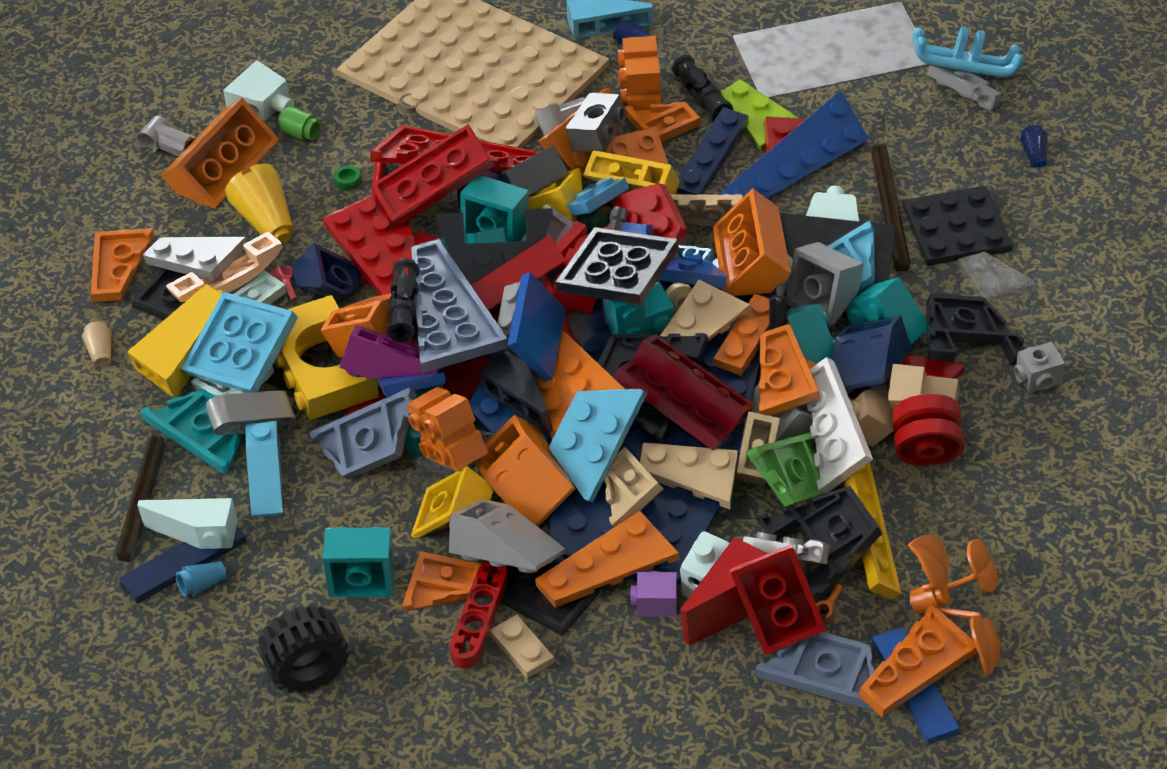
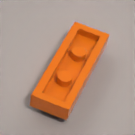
(744, 338)

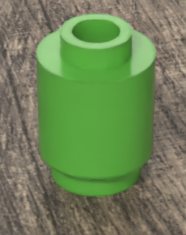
(299, 124)

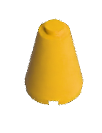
(261, 201)

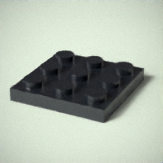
(956, 225)
(617, 265)

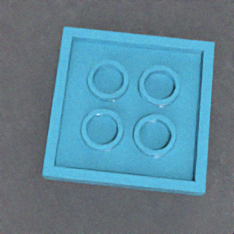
(239, 343)

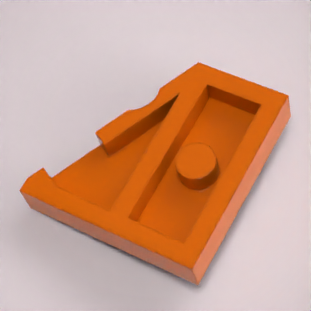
(669, 119)

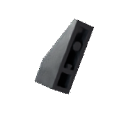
(514, 386)

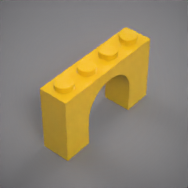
(318, 388)

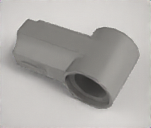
(556, 114)
(161, 135)

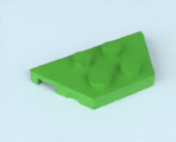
(788, 468)

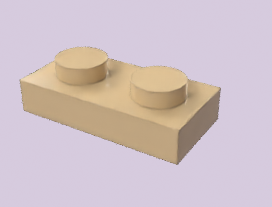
(522, 646)

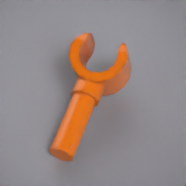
(830, 602)

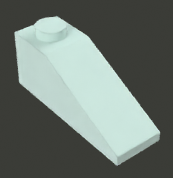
(193, 521)

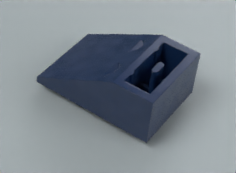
(868, 351)

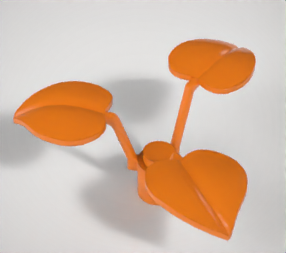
(935, 565)

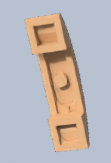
(258, 256)

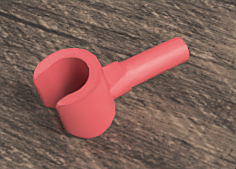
(284, 275)

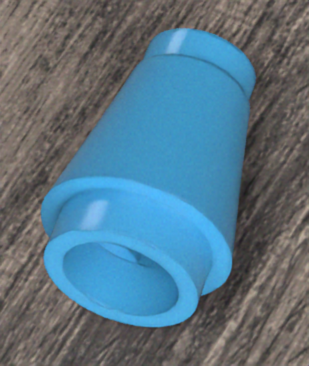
(198, 578)

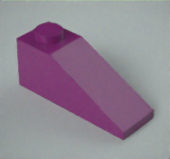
(379, 356)

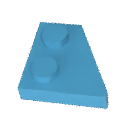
(597, 195)

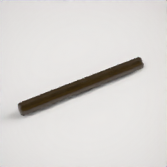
(890, 205)

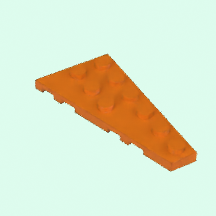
(572, 373)

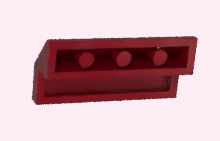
(685, 391)

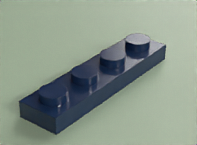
(712, 152)

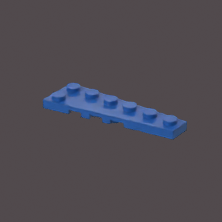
(812, 144)

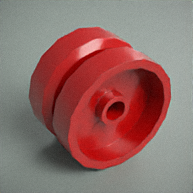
(927, 429)

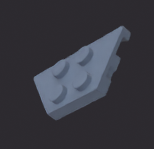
(367, 436)
(823, 667)

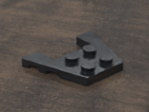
(483, 258)
(966, 319)
(621, 350)
(833, 519)

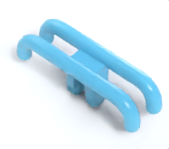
(967, 61)

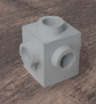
(1039, 367)

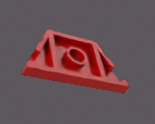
(653, 207)

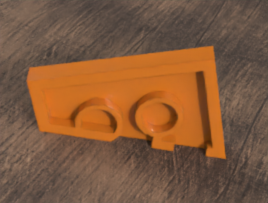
(117, 261)
(784, 373)

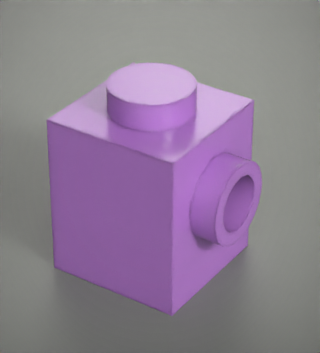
(655, 594)

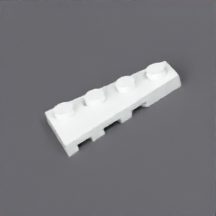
(835, 429)

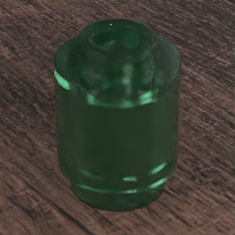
(598, 218)

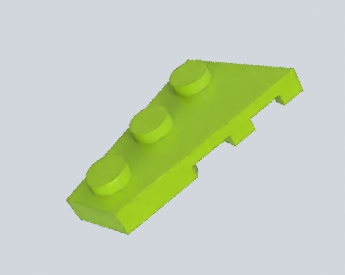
(755, 105)

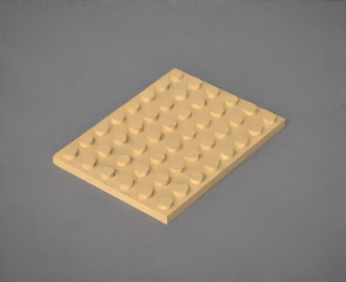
(473, 68)

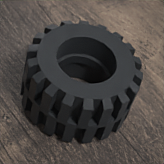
(303, 648)

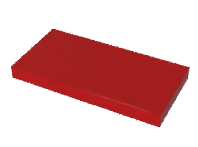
(432, 175)

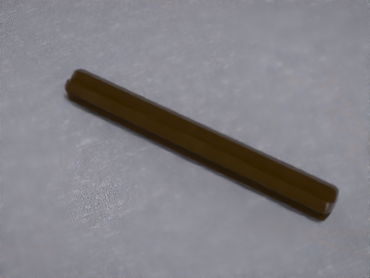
(142, 491)

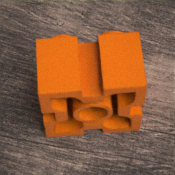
(639, 72)
(446, 428)

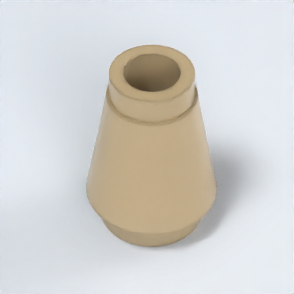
(98, 342)

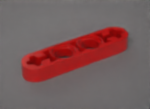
(481, 613)

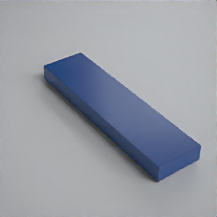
(928, 705)

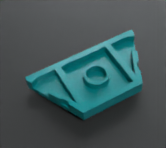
(189, 425)

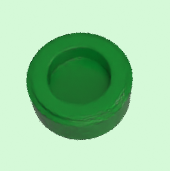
(347, 178)

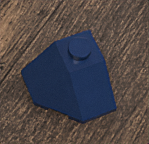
(326, 273)

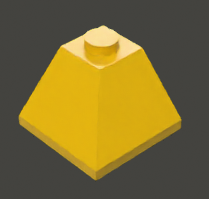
(558, 194)
(448, 498)

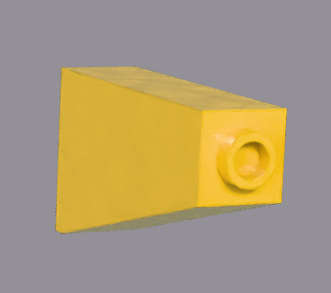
(169, 344)

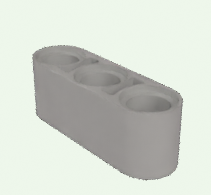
(232, 411)

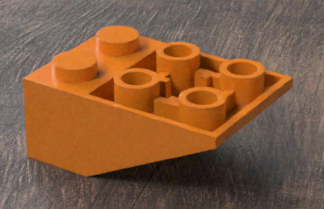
(368, 313)
(525, 470)

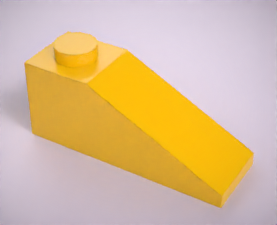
(636, 171)

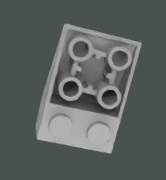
(501, 536)

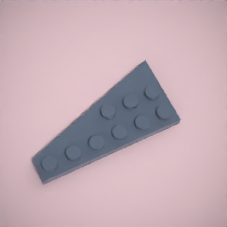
(449, 312)

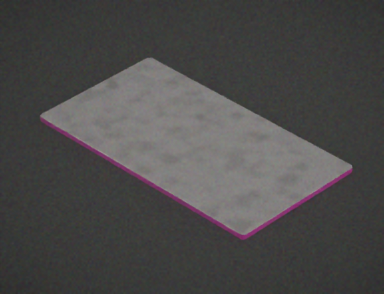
(829, 50)

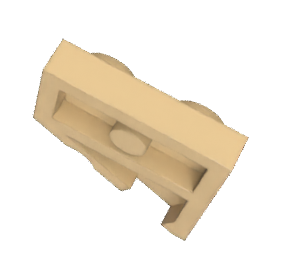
(628, 487)

